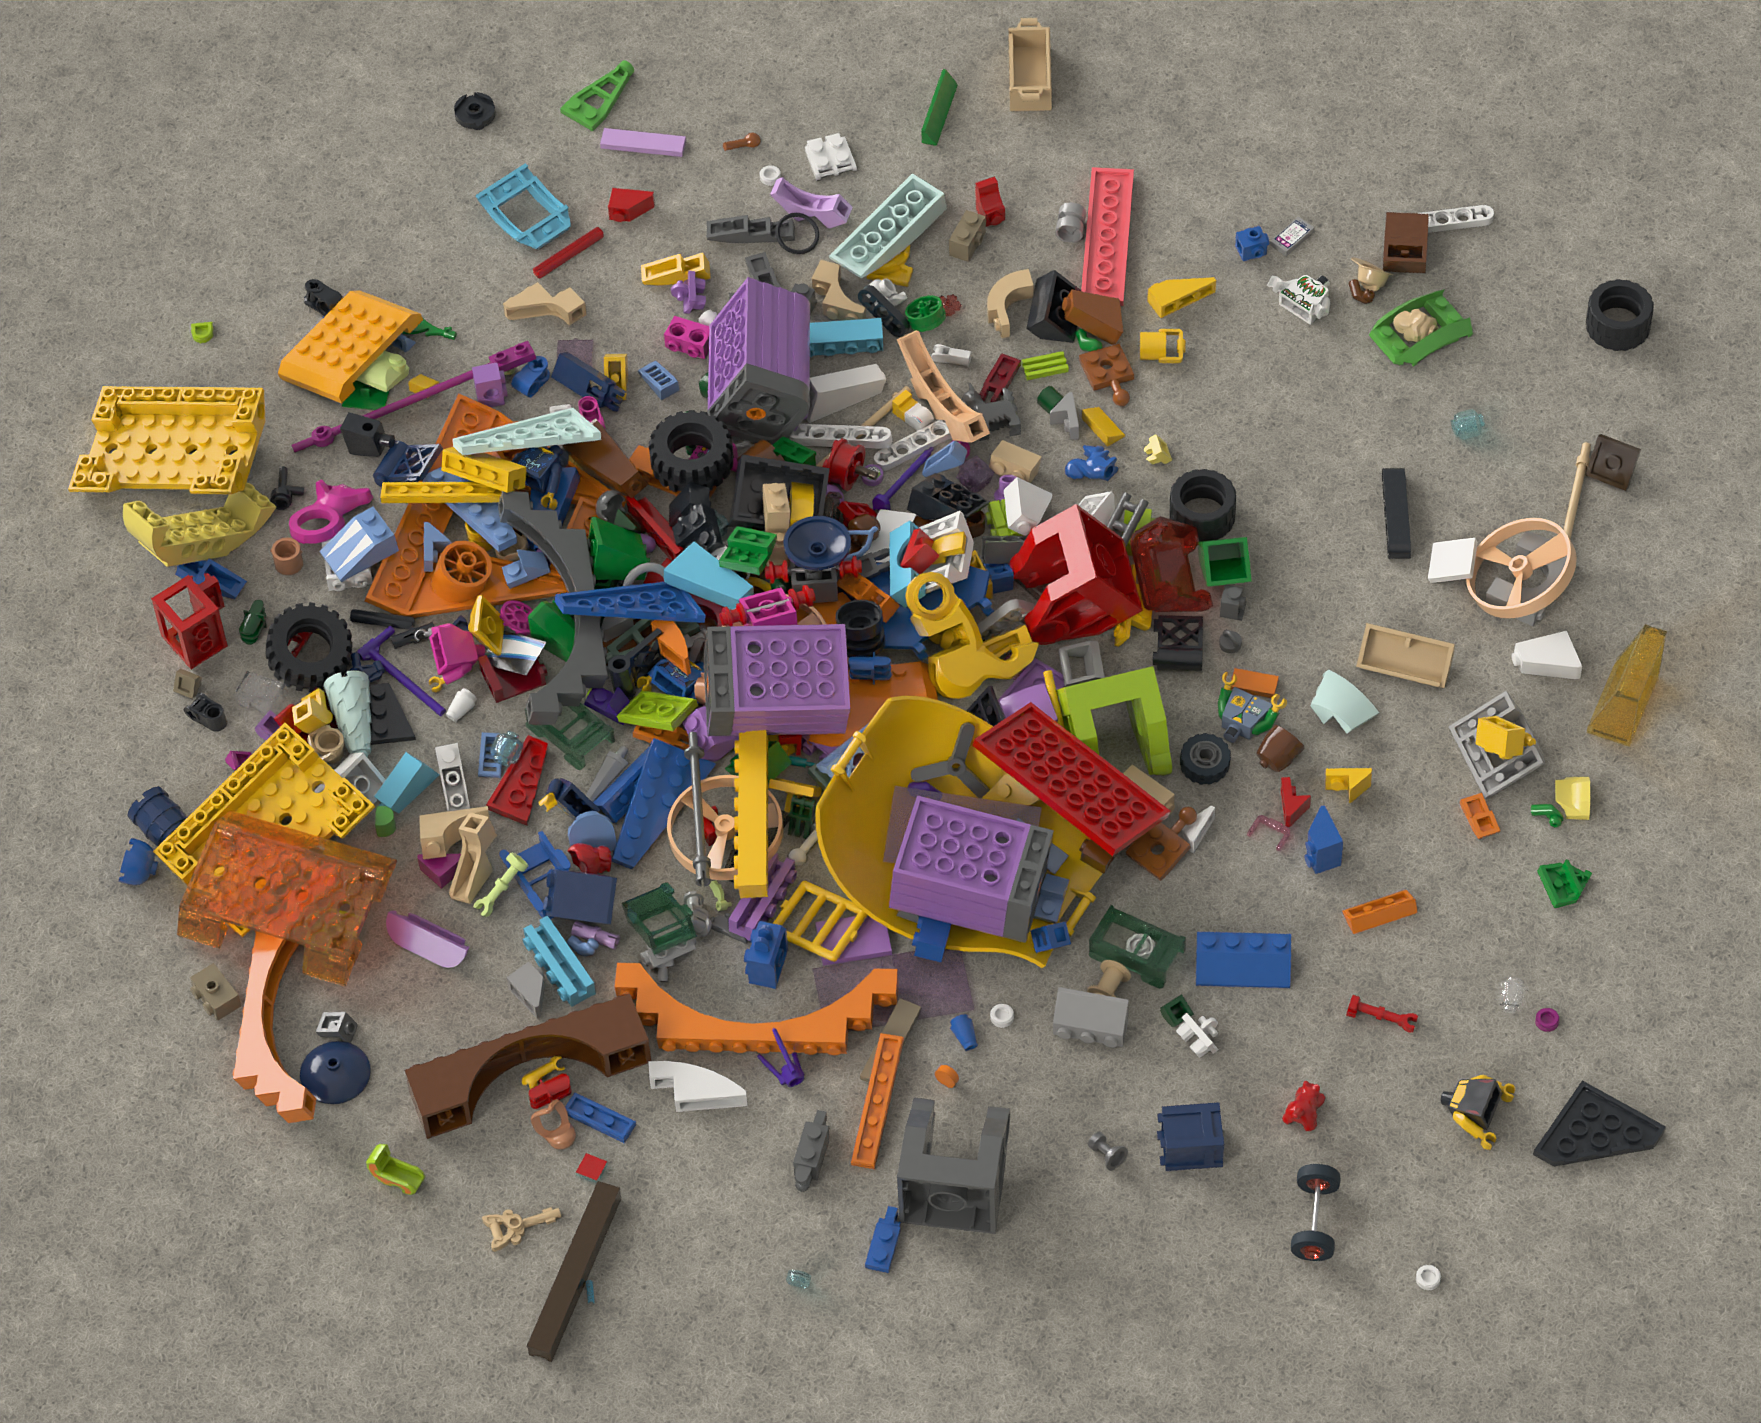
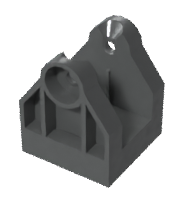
(950, 1189)

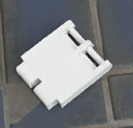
(829, 155)

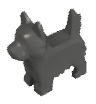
(995, 413)

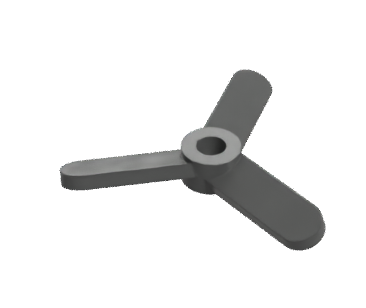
(958, 756)

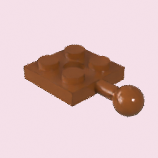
(1101, 377)
(1173, 845)

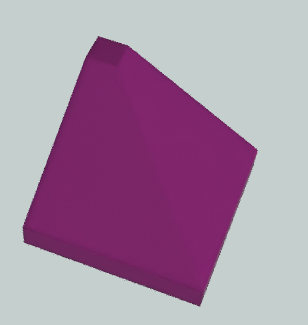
(237, 758)

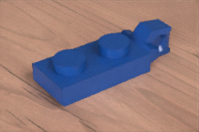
(884, 1242)

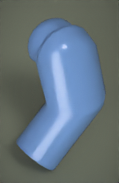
(583, 948)

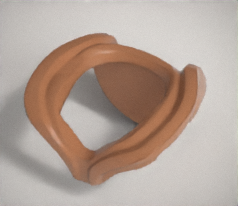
(561, 1137)

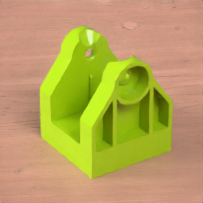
(1144, 708)

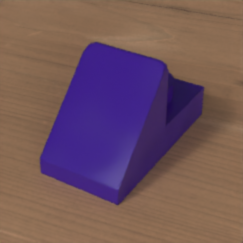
(606, 702)

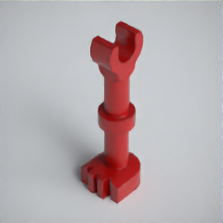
(1380, 1013)

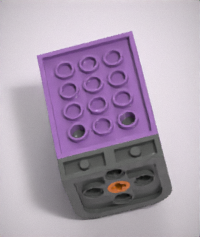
(760, 362)
(776, 679)
(971, 869)

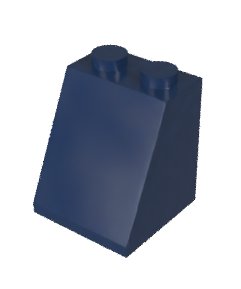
(580, 896)

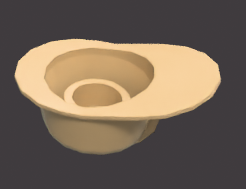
(1370, 275)

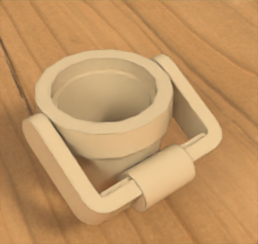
(328, 743)

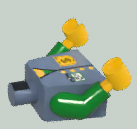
(1245, 713)

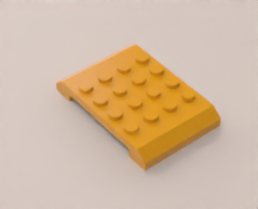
(346, 344)

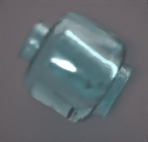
(1467, 424)
(506, 748)

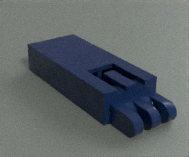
(577, 377)

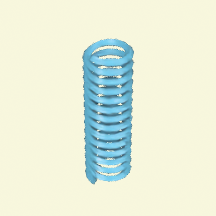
(590, 1287)

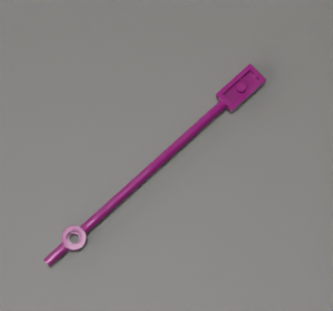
(506, 360)

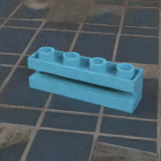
(846, 337)
(559, 961)

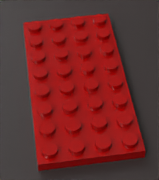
(1071, 778)

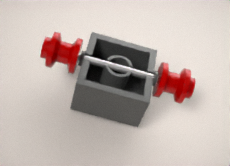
(821, 581)

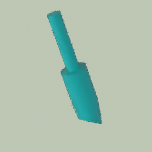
(801, 762)

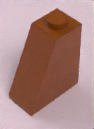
(1095, 314)

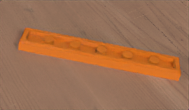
(877, 1101)

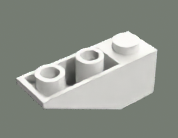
(452, 777)

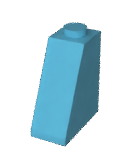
(405, 783)

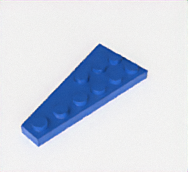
(640, 601)

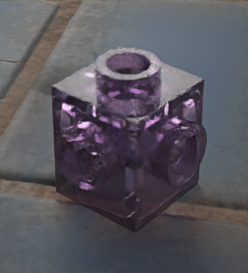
(974, 474)

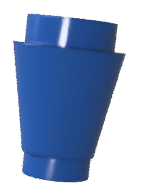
(964, 1031)

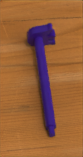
(882, 501)

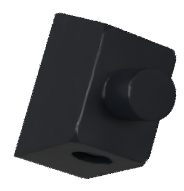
(365, 436)

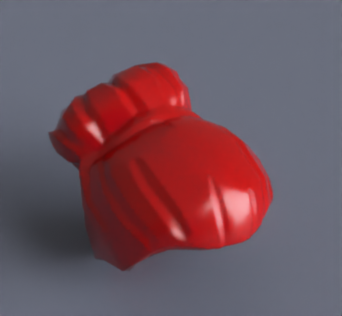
(591, 858)

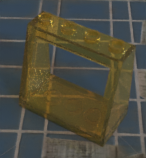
(1629, 687)

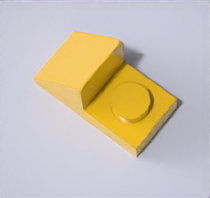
(1351, 779)

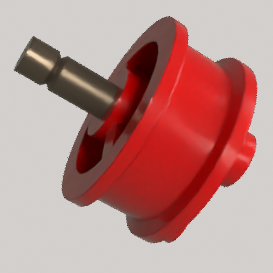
(847, 464)

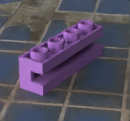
(752, 910)

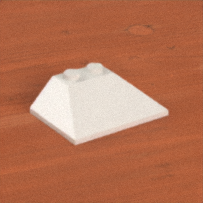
(958, 565)

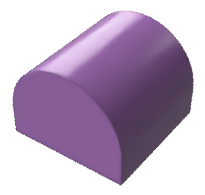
(267, 726)

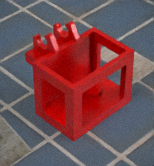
(201, 632)

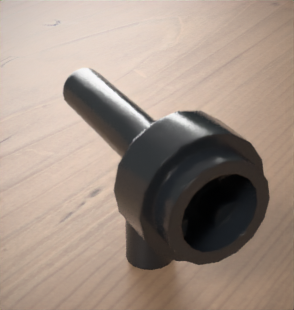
(282, 495)

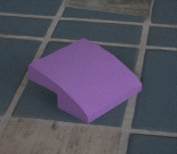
(1036, 694)

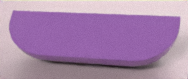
(426, 939)

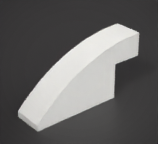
(696, 1086)

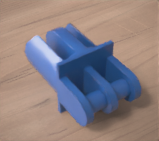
(870, 668)

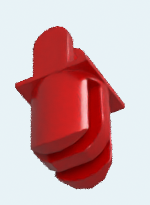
(550, 1090)

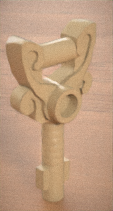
(515, 1225)

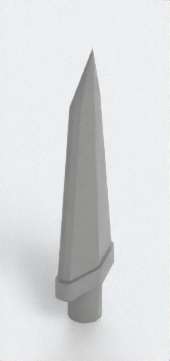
(611, 767)

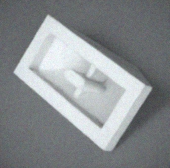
(1195, 832)

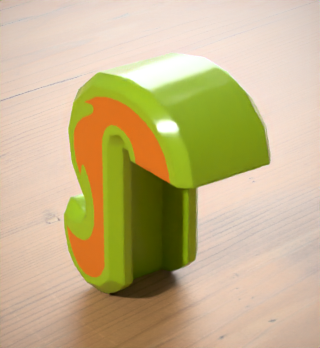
(394, 1171)

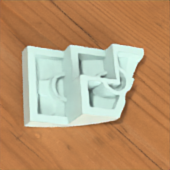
(1343, 701)

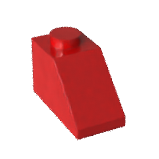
(629, 204)

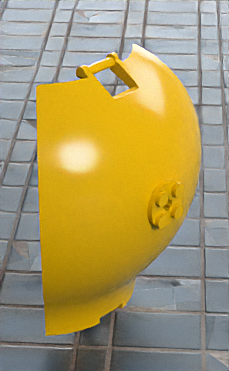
(857, 811)

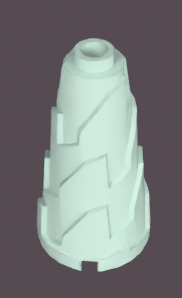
(349, 703)

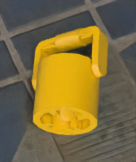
(1154, 346)

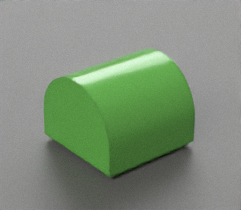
(384, 821)

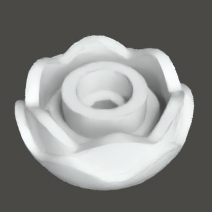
(1147, 946)

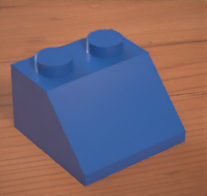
(1323, 843)

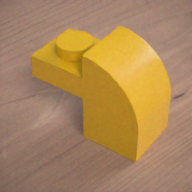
(312, 712)

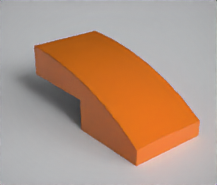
(1478, 815)

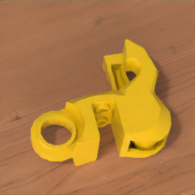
(965, 666)

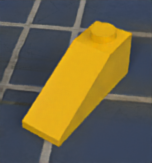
(1178, 293)

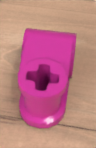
(590, 403)

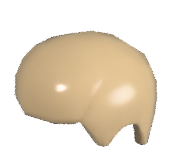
(511, 552)

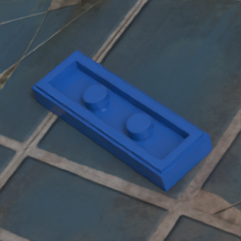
(600, 1117)

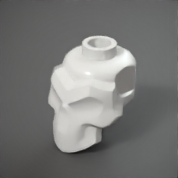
(888, 289)

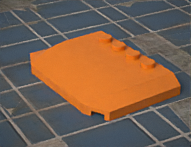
(868, 698)

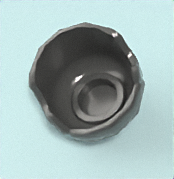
(608, 505)

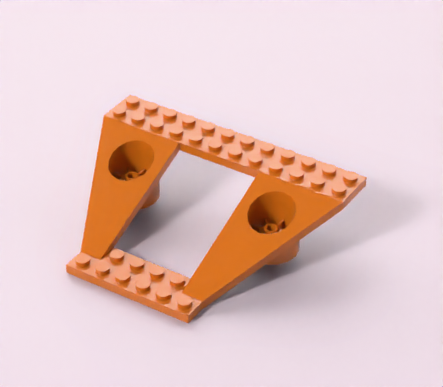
(401, 580)

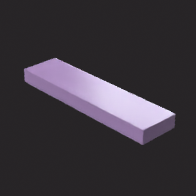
(643, 142)

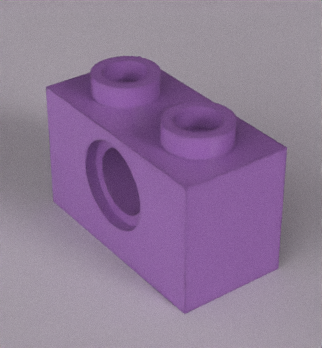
(489, 384)

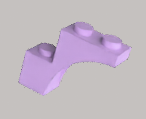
(830, 210)

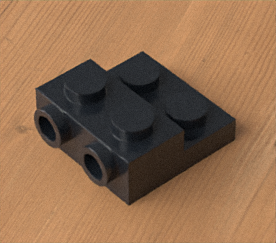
(698, 527)

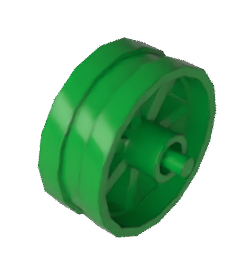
(925, 313)

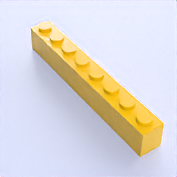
(752, 814)

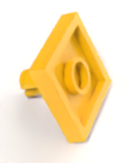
(794, 788)

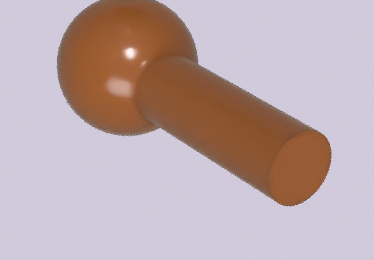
(751, 140)

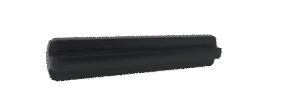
(382, 619)

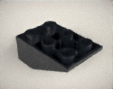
(940, 497)

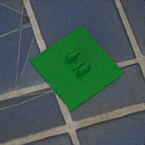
(366, 397)

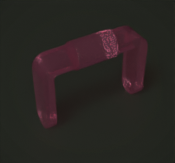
(1278, 826)

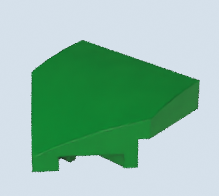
(1563, 882)

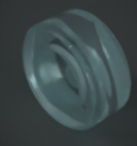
(798, 1278)

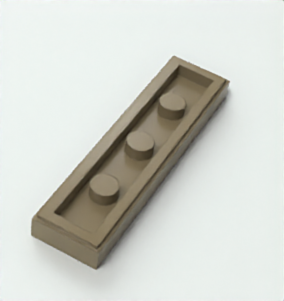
(899, 1024)

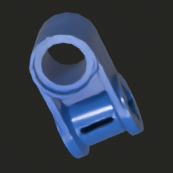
(531, 377)

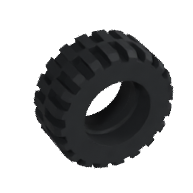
(688, 430)
(313, 620)

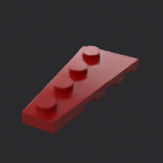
(519, 785)

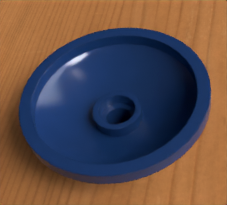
(817, 543)
(338, 1082)

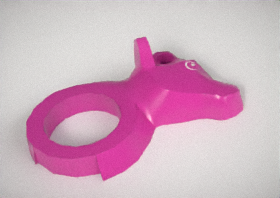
(331, 505)

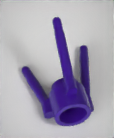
(791, 1072)

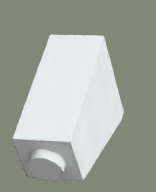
(1025, 505)
(1548, 656)

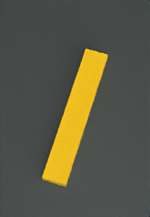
(438, 492)

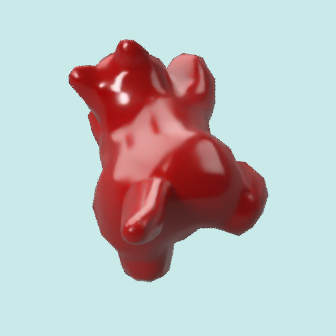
(1304, 1106)

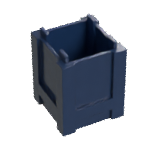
(1191, 1136)

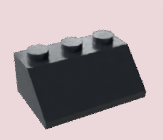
(1046, 312)

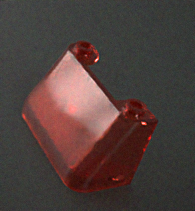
(1164, 568)

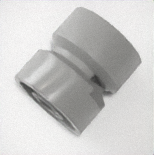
(1070, 222)

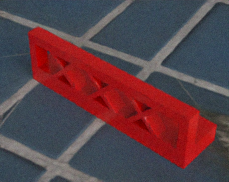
(655, 525)

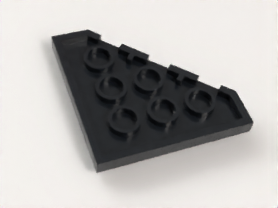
(1596, 1128)

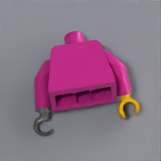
(452, 651)

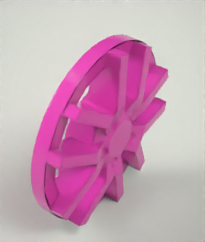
(516, 618)

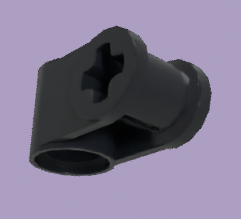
(321, 296)
(206, 713)

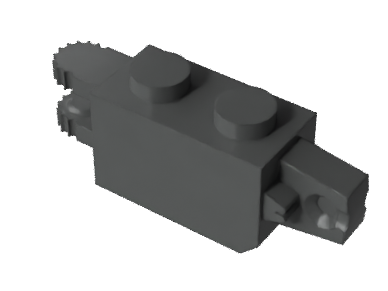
(811, 1151)

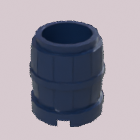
(156, 815)

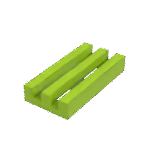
(1044, 362)

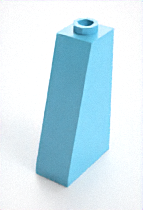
(701, 575)

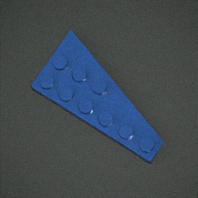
(660, 783)

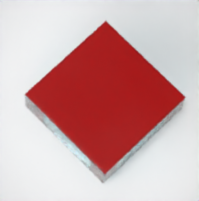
(591, 1168)

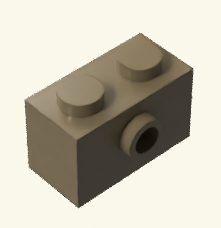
(967, 235)
(215, 992)

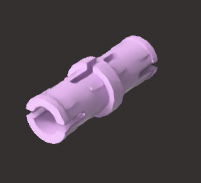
(601, 936)

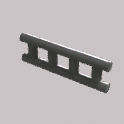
(1138, 511)

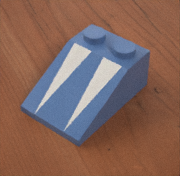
(359, 545)

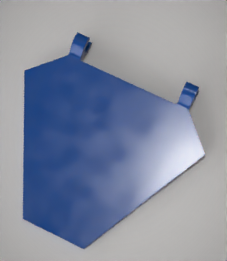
(900, 630)

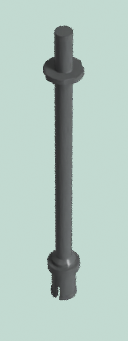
(701, 862)

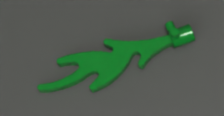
(433, 331)

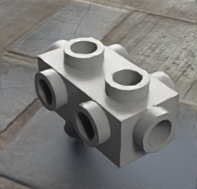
(665, 958)

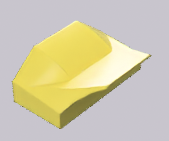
(1574, 797)

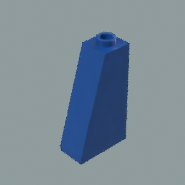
(565, 493)

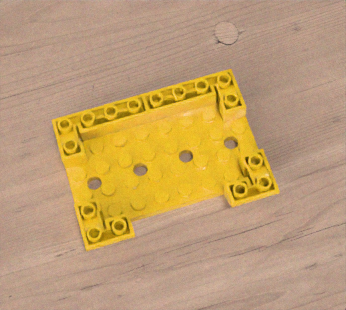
(174, 424)
(269, 787)

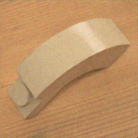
(1006, 291)

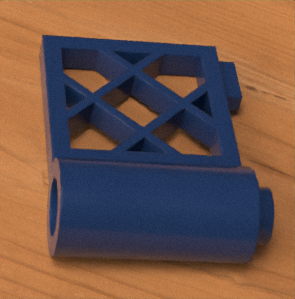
(399, 458)

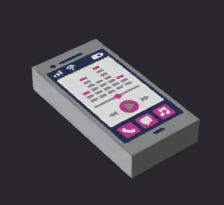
(1292, 236)

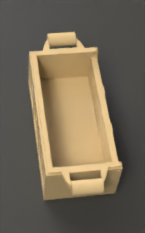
(1030, 67)

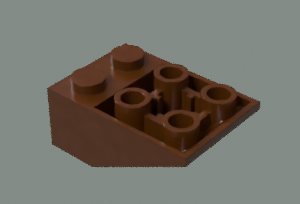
(1405, 242)

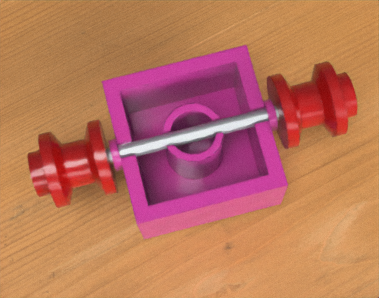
(768, 608)

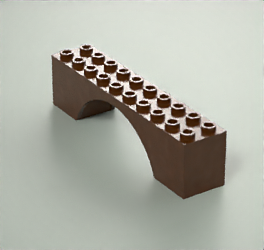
(601, 1036)

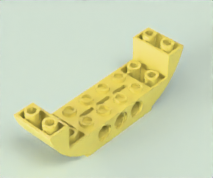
(200, 533)

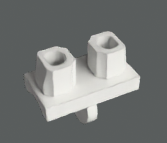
(1190, 1028)

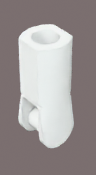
(951, 355)

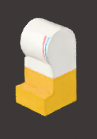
(911, 411)

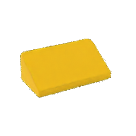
(1102, 425)

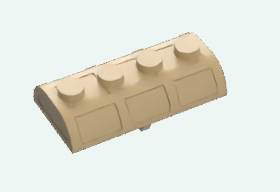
(1405, 655)

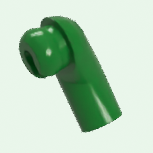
(1086, 343)
(1553, 814)

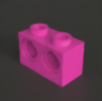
(687, 337)

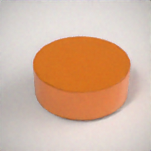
(947, 1076)

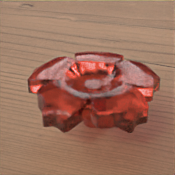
(950, 304)

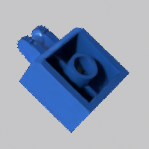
(766, 954)

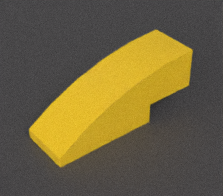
(674, 269)
(801, 501)

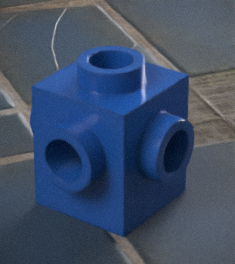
(1251, 243)

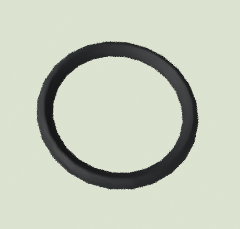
(777, 232)

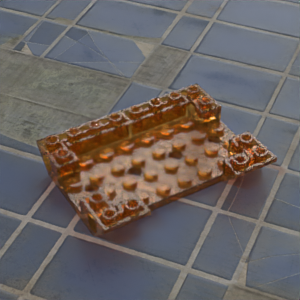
(290, 865)

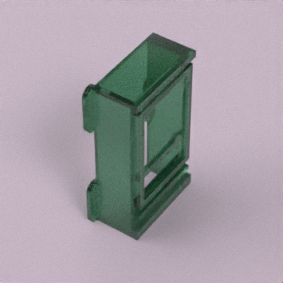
(580, 743)
(652, 904)
(1152, 969)

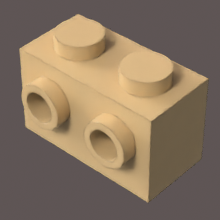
(1015, 461)

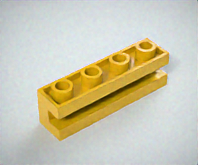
(484, 469)

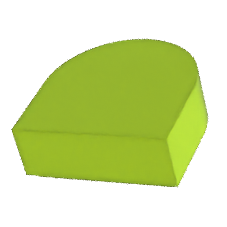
(202, 331)

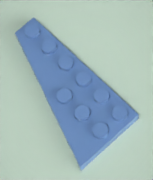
(480, 516)

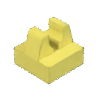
(1159, 449)

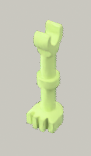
(517, 864)

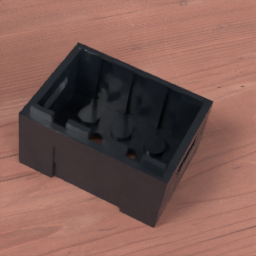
(753, 472)

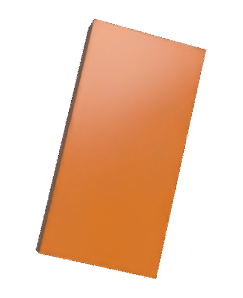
(1255, 682)

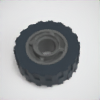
(1207, 747)

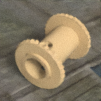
(1113, 975)

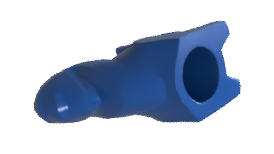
(1095, 467)

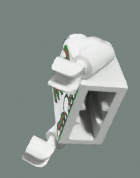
(1303, 296)

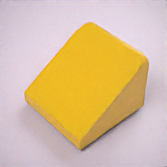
(421, 383)

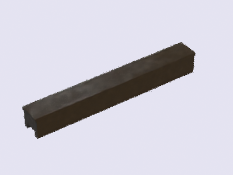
(574, 1271)

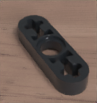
(883, 302)

